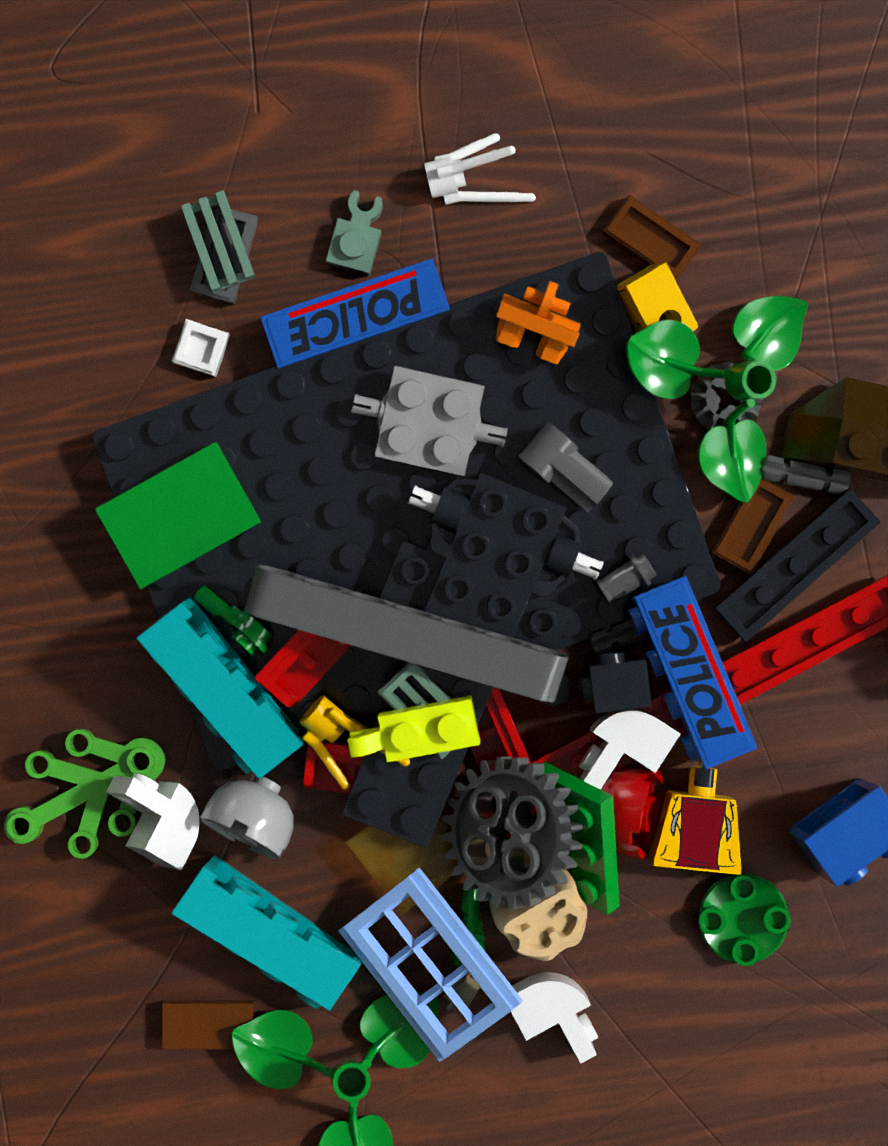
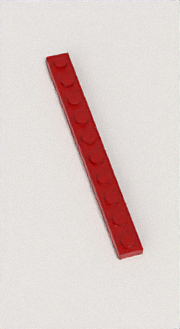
(766, 662)

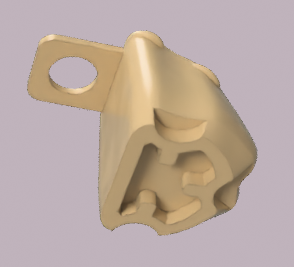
(547, 927)

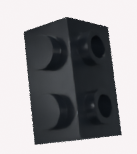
(614, 683)

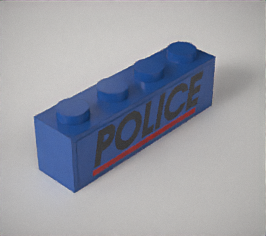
(355, 313)
(693, 674)

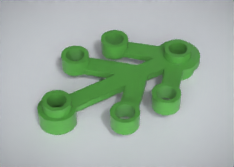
(90, 788)

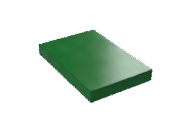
(178, 515)

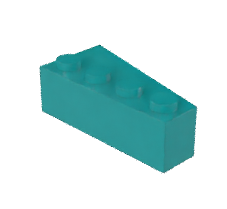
(221, 688)
(268, 933)

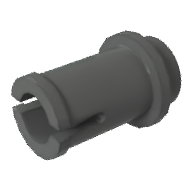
(626, 578)

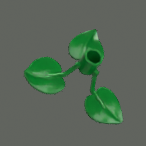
(663, 362)
(277, 1046)

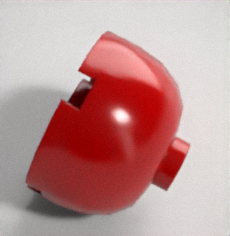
(634, 808)

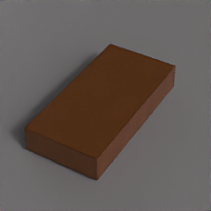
(651, 237)
(752, 527)
(203, 1022)

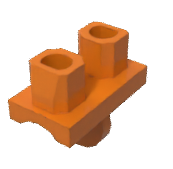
(556, 330)

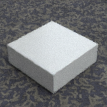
(201, 348)

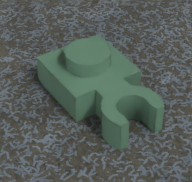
(354, 241)

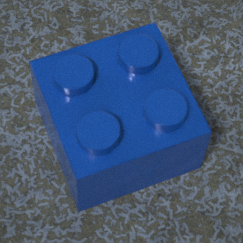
(845, 833)

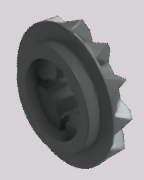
(705, 401)

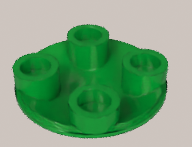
(743, 918)

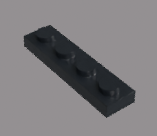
(797, 565)

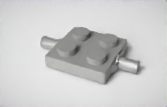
(429, 420)

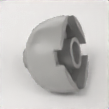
(251, 815)

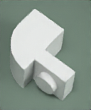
(629, 733)
(167, 820)
(554, 1000)

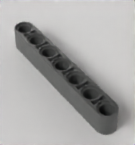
(406, 633)

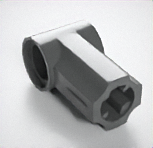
(556, 460)

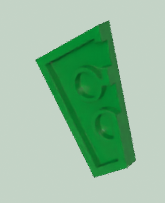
(597, 860)

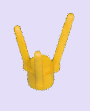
(328, 722)

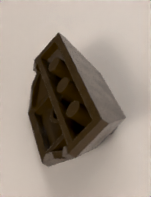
(842, 429)

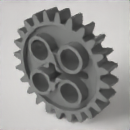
(544, 840)

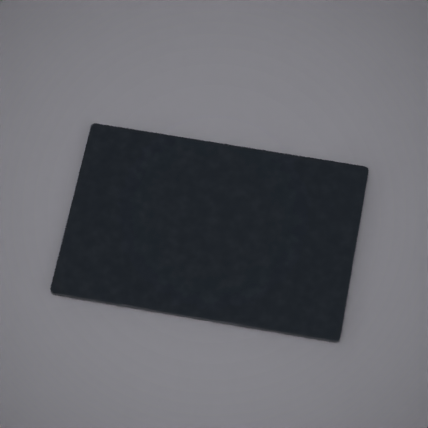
(344, 512)

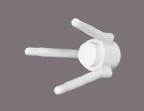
(447, 175)

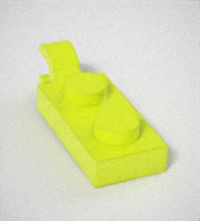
(419, 730)

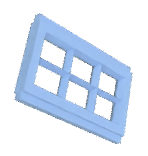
(462, 943)

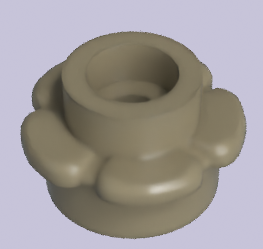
(466, 990)

